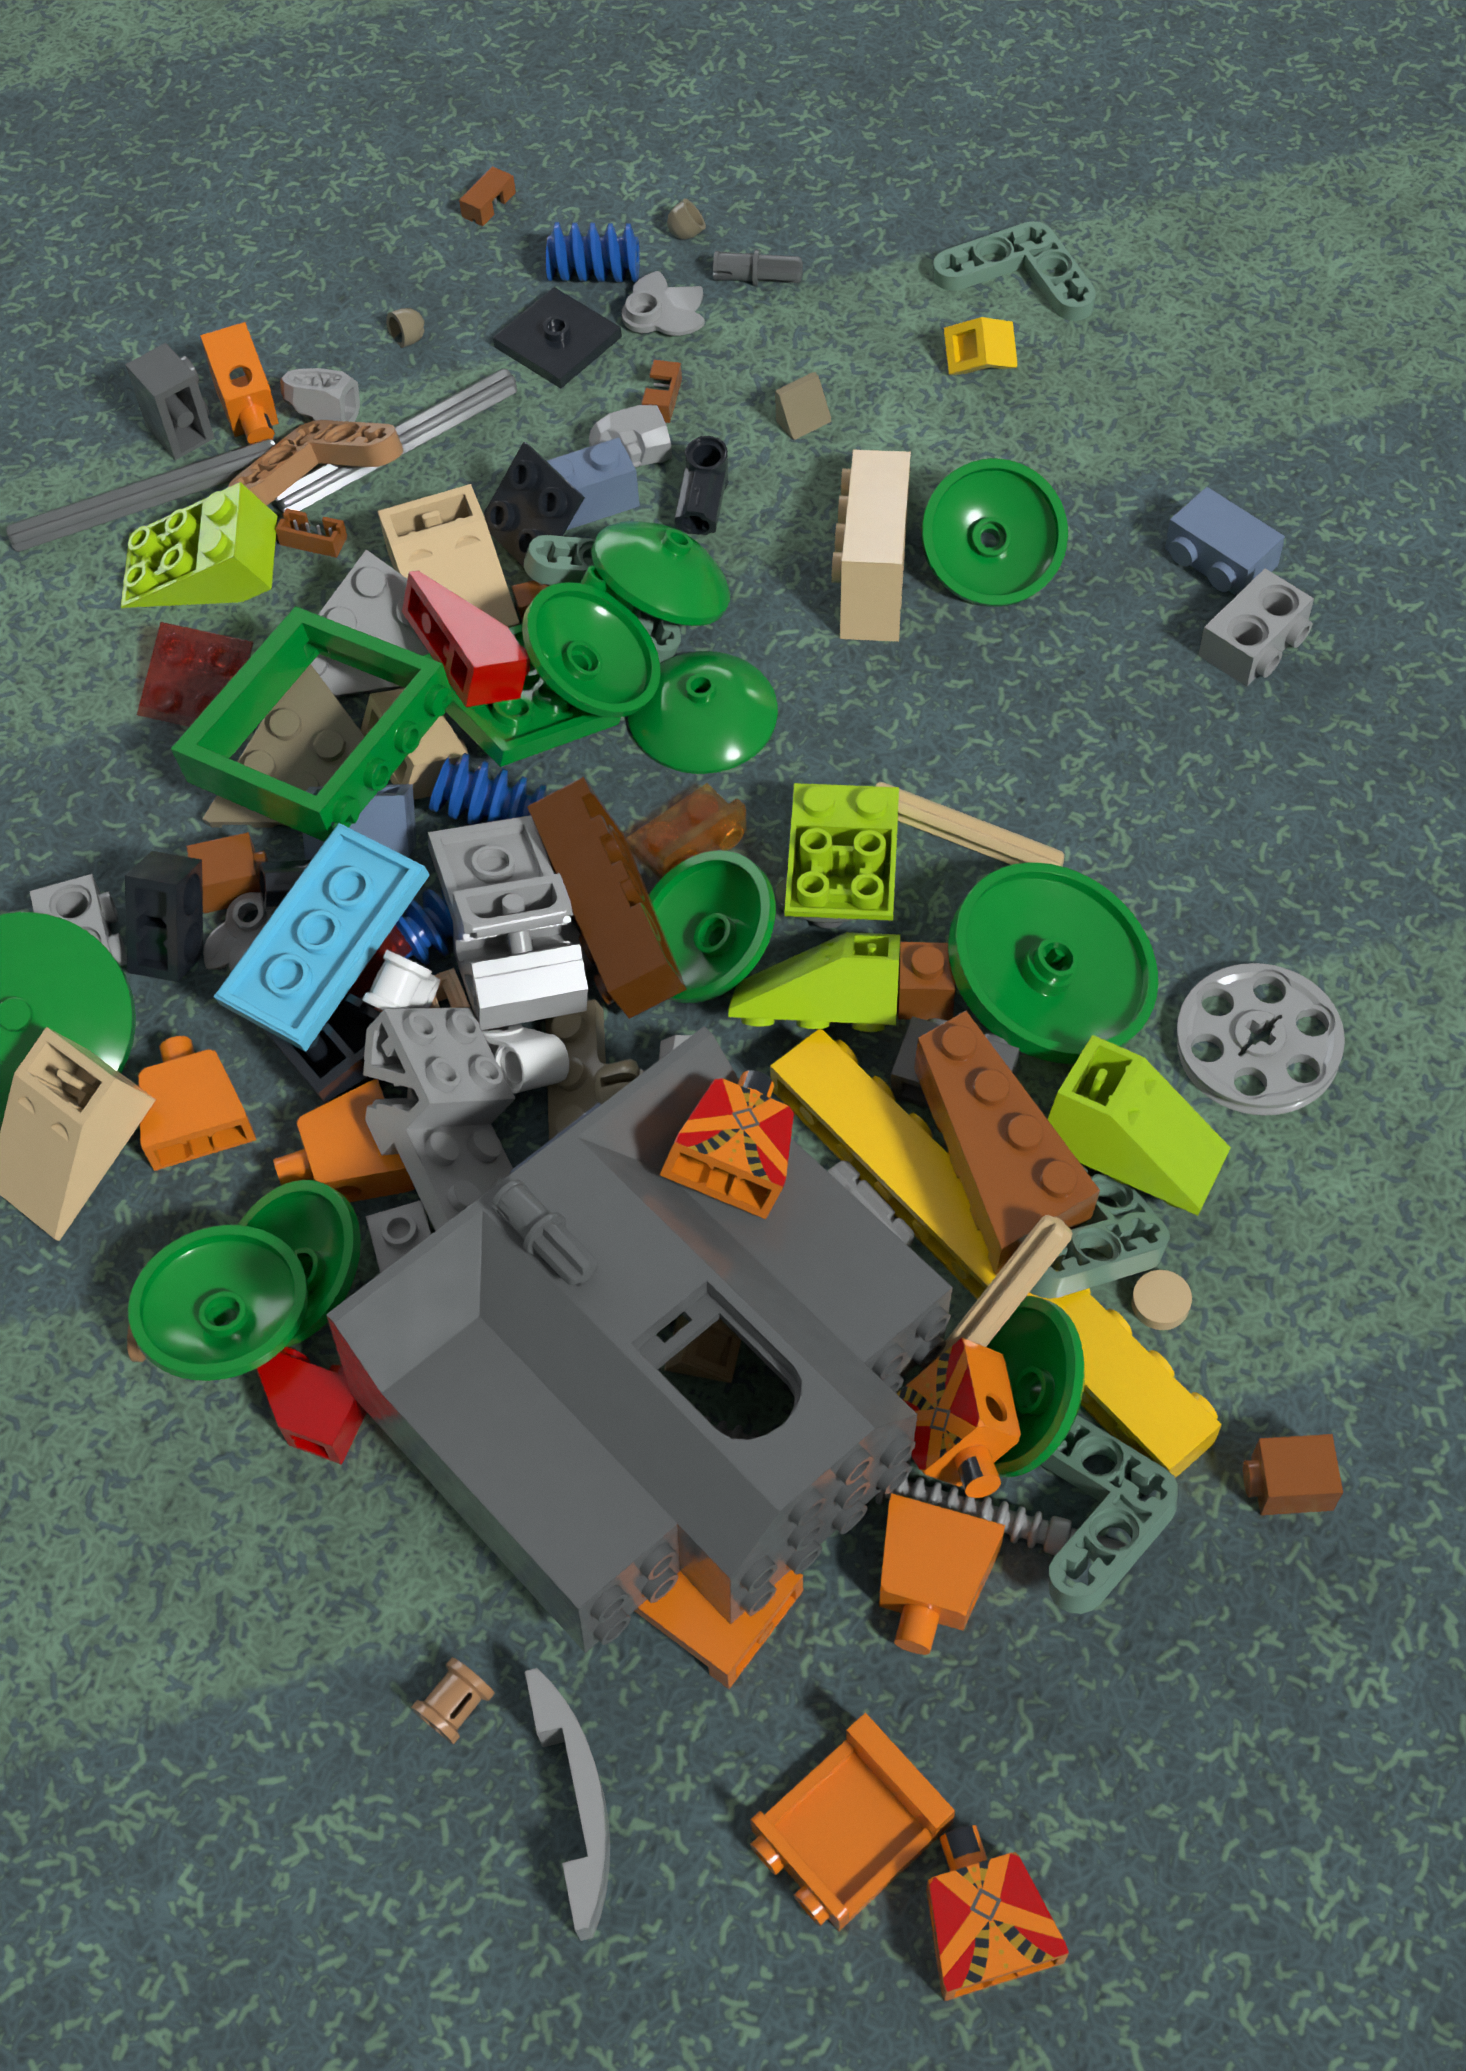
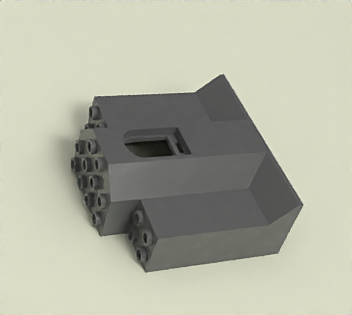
(548, 1398)

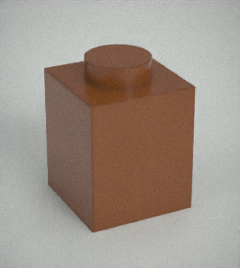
(228, 869)
(925, 981)
(1294, 1474)

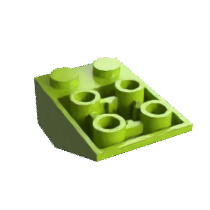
(203, 553)
(842, 852)
(835, 981)
(1136, 1127)

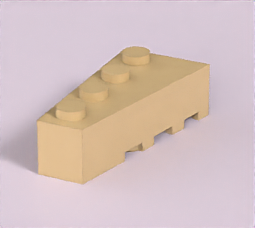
(872, 544)

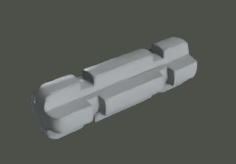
(870, 1198)

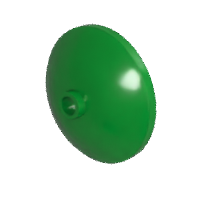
(1014, 508)
(661, 572)
(591, 650)
(710, 728)
(715, 919)
(324, 1236)
(211, 1280)
(1045, 1380)

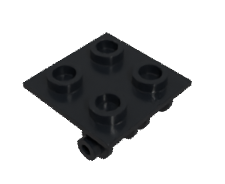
(530, 503)

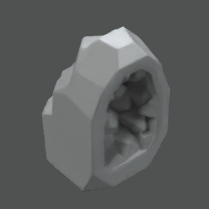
(321, 394)
(640, 431)

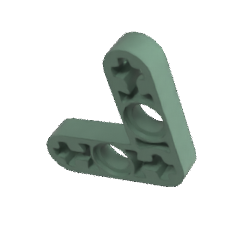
(1031, 257)
(560, 552)
(1109, 1234)
(1118, 1508)

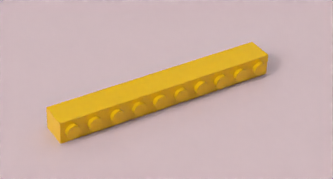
(895, 1152)

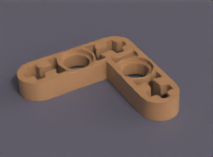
(317, 443)

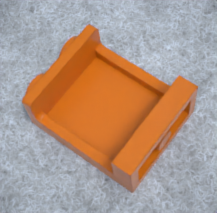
(708, 1636)
(851, 1825)

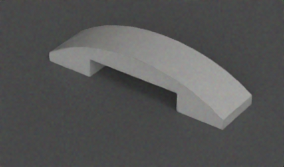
(586, 1876)

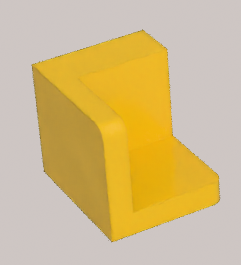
(980, 345)

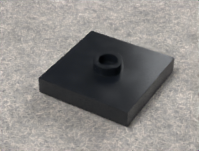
(557, 337)

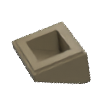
(801, 406)

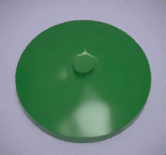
(1052, 961)
(60, 981)

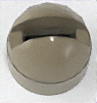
(685, 220)
(408, 322)

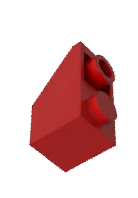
(311, 1404)

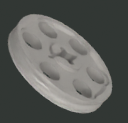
(1262, 1060)

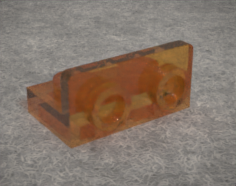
(689, 828)

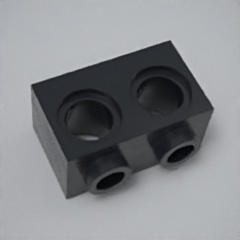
(164, 916)

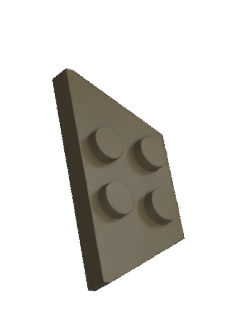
(296, 743)

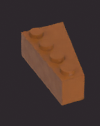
(998, 1140)

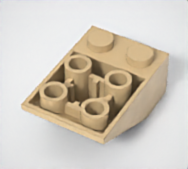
(452, 545)
(64, 1129)

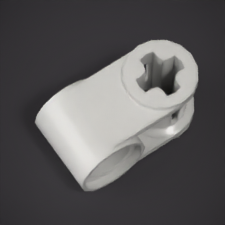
(402, 985)
(528, 1056)

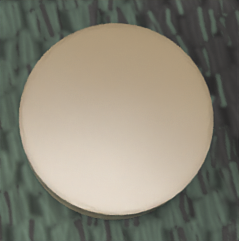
(1161, 1299)

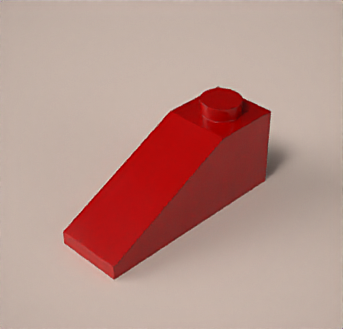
(475, 649)

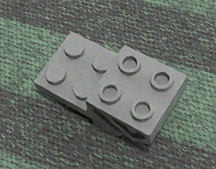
(509, 922)
(449, 1105)

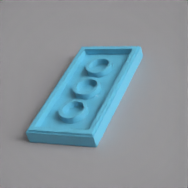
(321, 936)

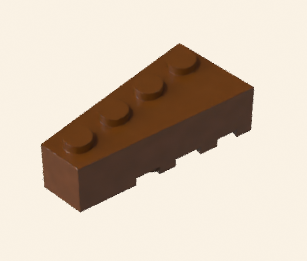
(607, 899)

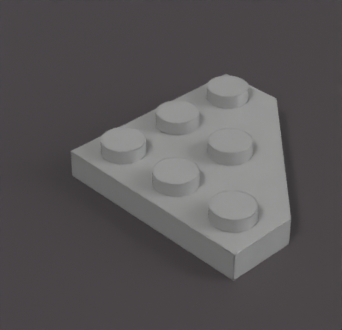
(371, 603)

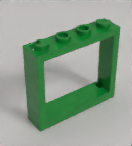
(265, 678)

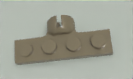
(589, 1076)

